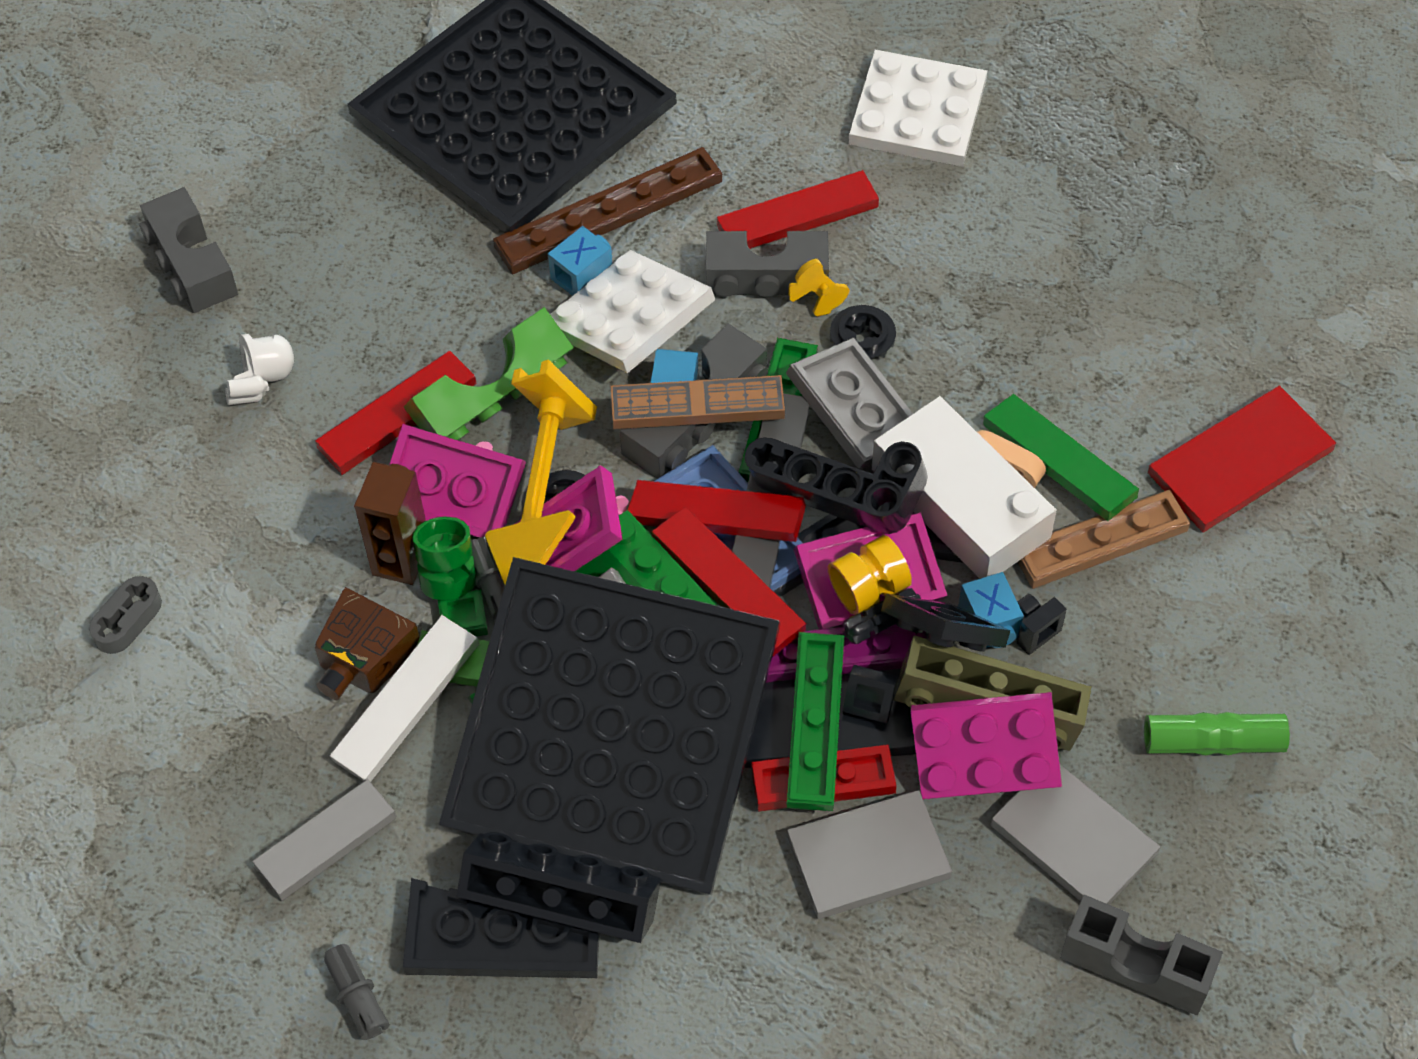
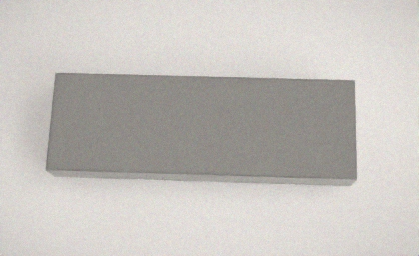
(324, 839)

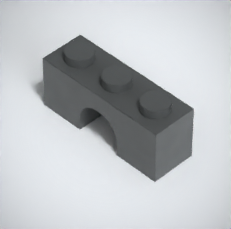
(739, 271)
(198, 273)
(1168, 971)

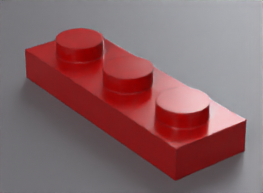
(858, 775)

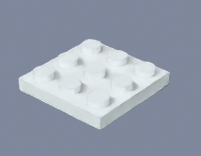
(918, 108)
(631, 310)

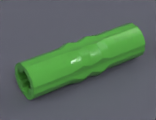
(1216, 733)

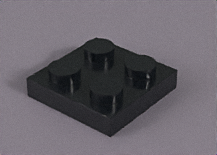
(945, 623)

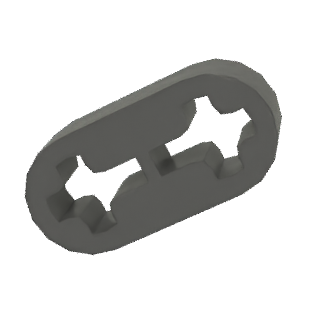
(125, 614)

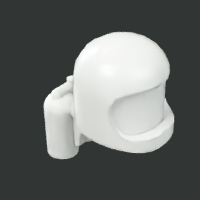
(263, 362)

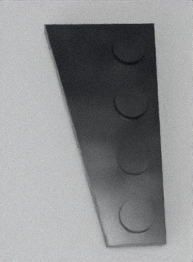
(478, 939)

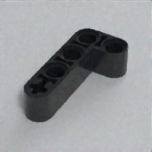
(834, 476)

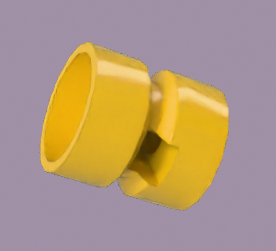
(874, 572)

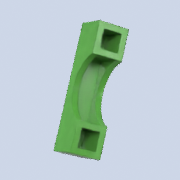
(450, 406)

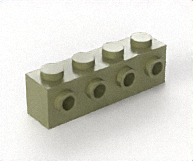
(953, 674)

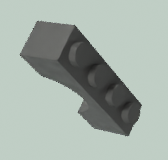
(666, 447)

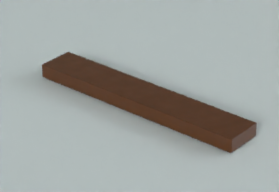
(609, 208)

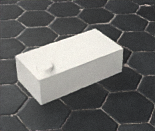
(971, 491)

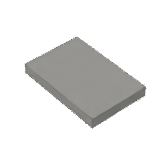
(849, 397)
(1076, 838)
(868, 854)

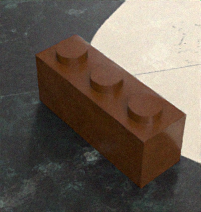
(387, 516)

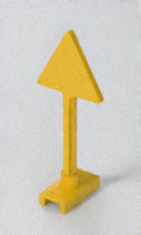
(560, 407)

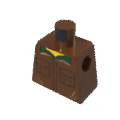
(362, 645)

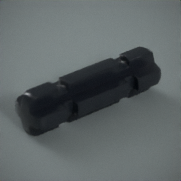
(873, 620)

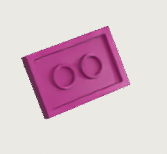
(460, 478)
(595, 522)
(816, 555)
(986, 745)

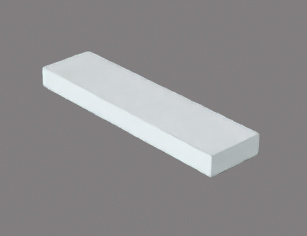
(404, 699)

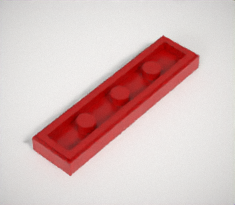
(802, 209)
(383, 418)
(720, 509)
(724, 574)

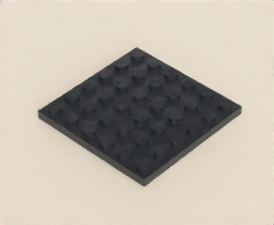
(512, 107)
(611, 723)

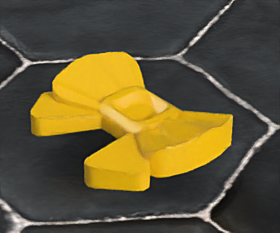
(812, 278)

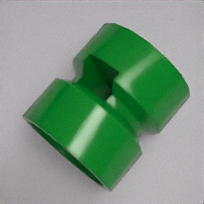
(444, 558)

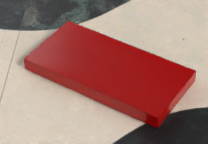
(1241, 458)

